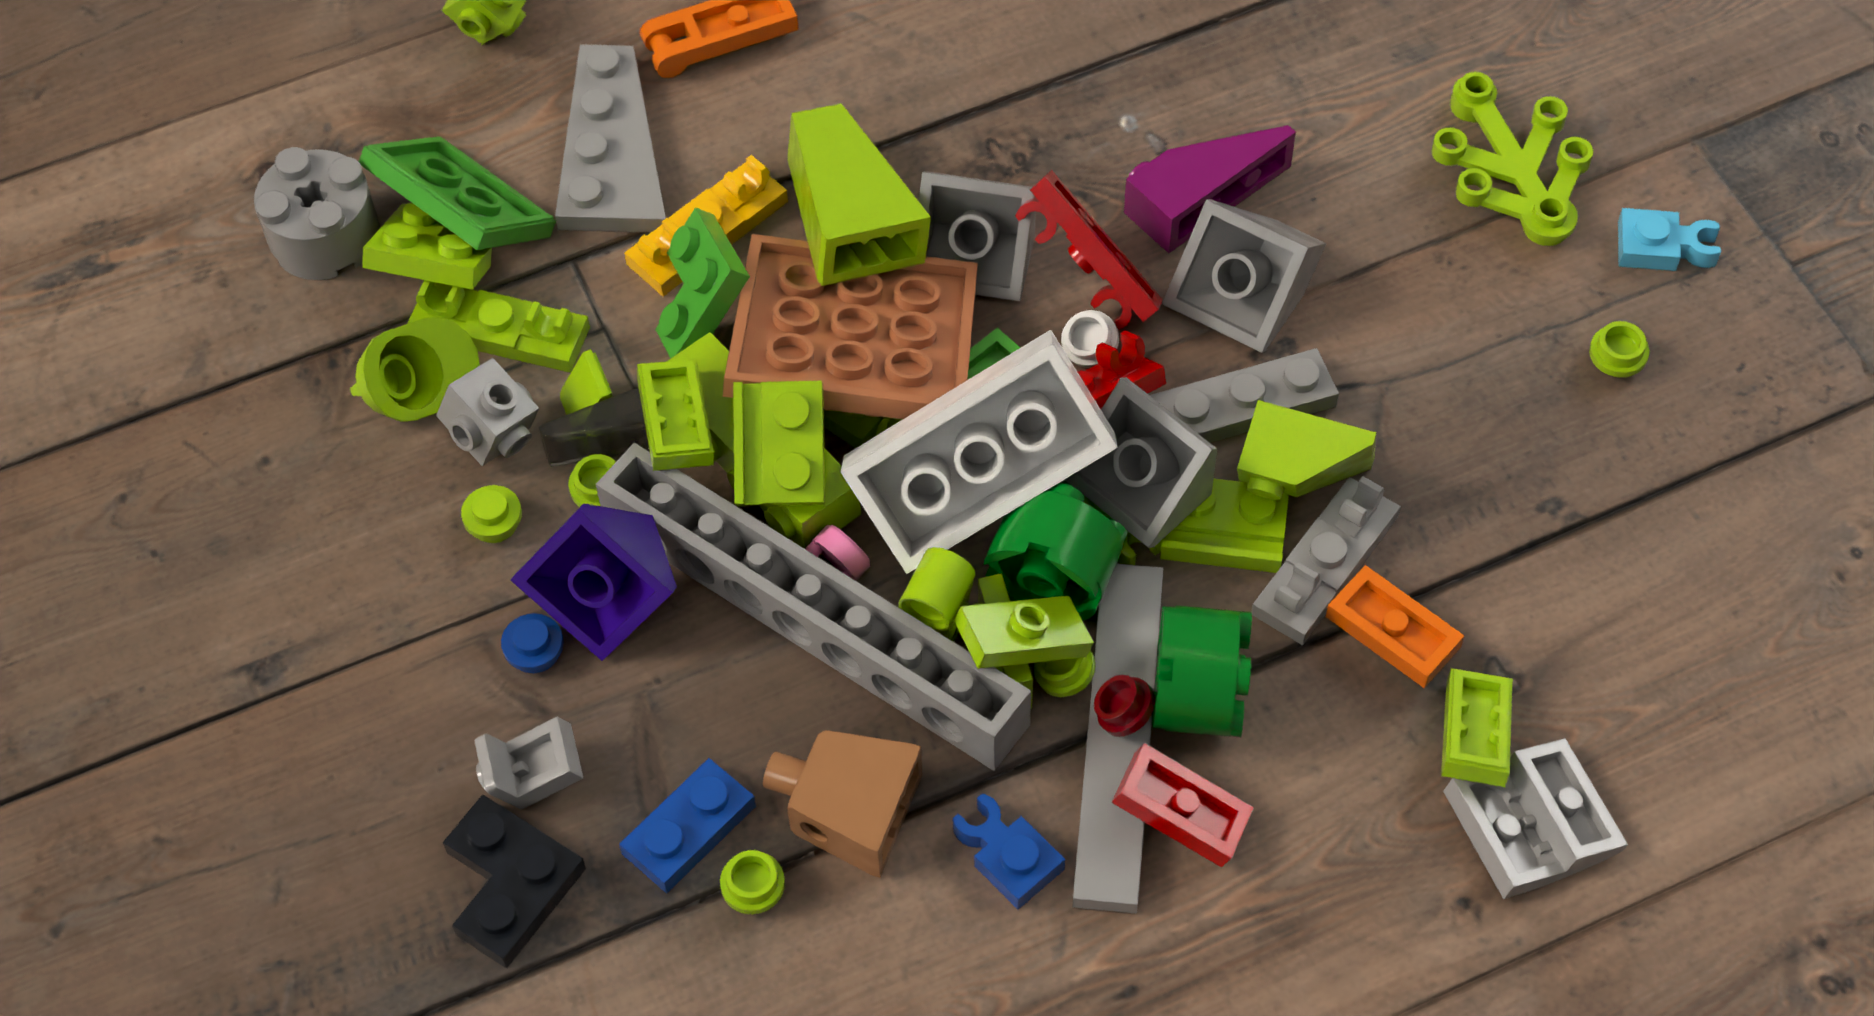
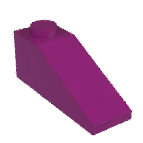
(1172, 188)

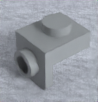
(530, 764)

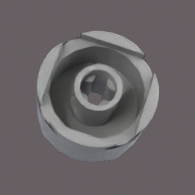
(315, 212)

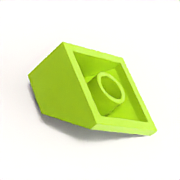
(1300, 452)

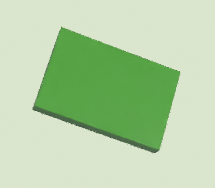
(457, 192)

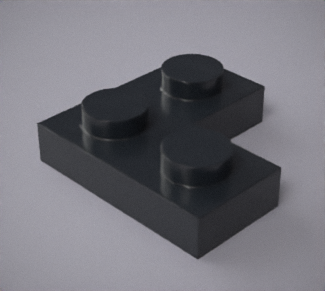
(524, 877)

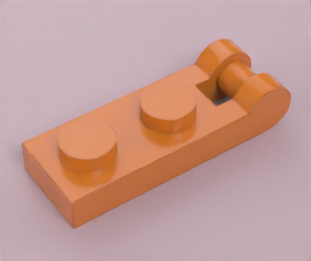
(714, 30)

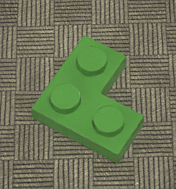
(710, 279)

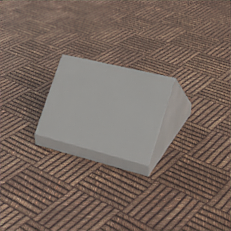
(978, 224)
(1156, 470)

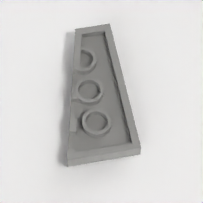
(608, 153)

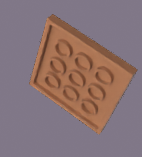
(872, 340)

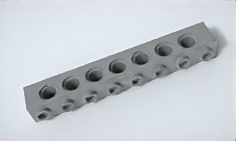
(823, 610)

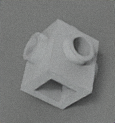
(488, 413)

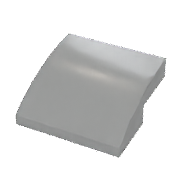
(1540, 823)

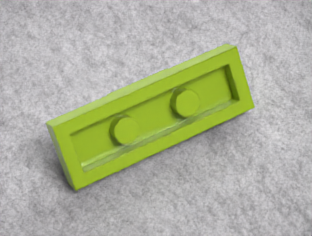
(507, 324)

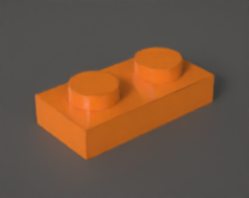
(1394, 626)

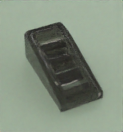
(596, 429)

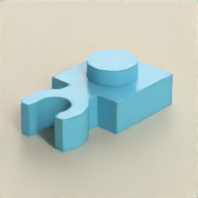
(1658, 240)

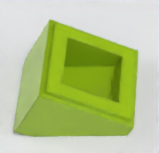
(585, 384)

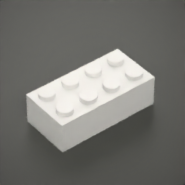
(979, 451)

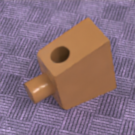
(849, 794)

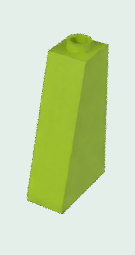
(851, 199)

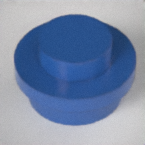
(532, 643)

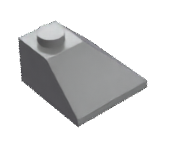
(1242, 273)

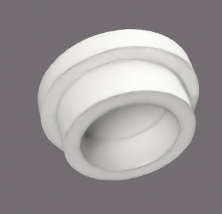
(1083, 335)

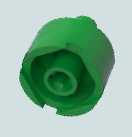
(1057, 549)
(1202, 670)

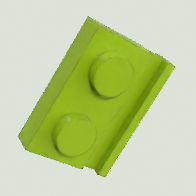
(779, 443)
(1231, 530)

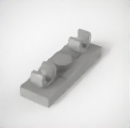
(1326, 559)

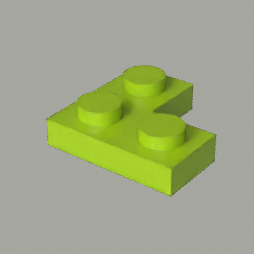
(424, 249)

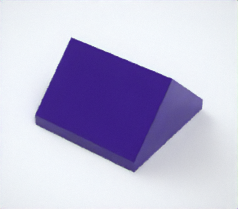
(600, 575)

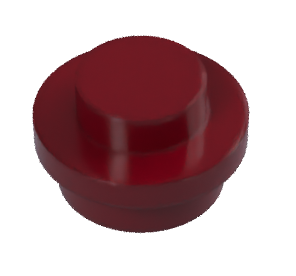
(1124, 705)

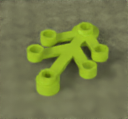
(1474, 102)

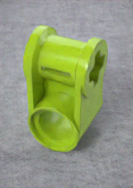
(939, 590)

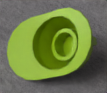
(412, 366)

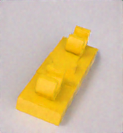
(737, 202)

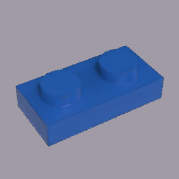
(687, 825)

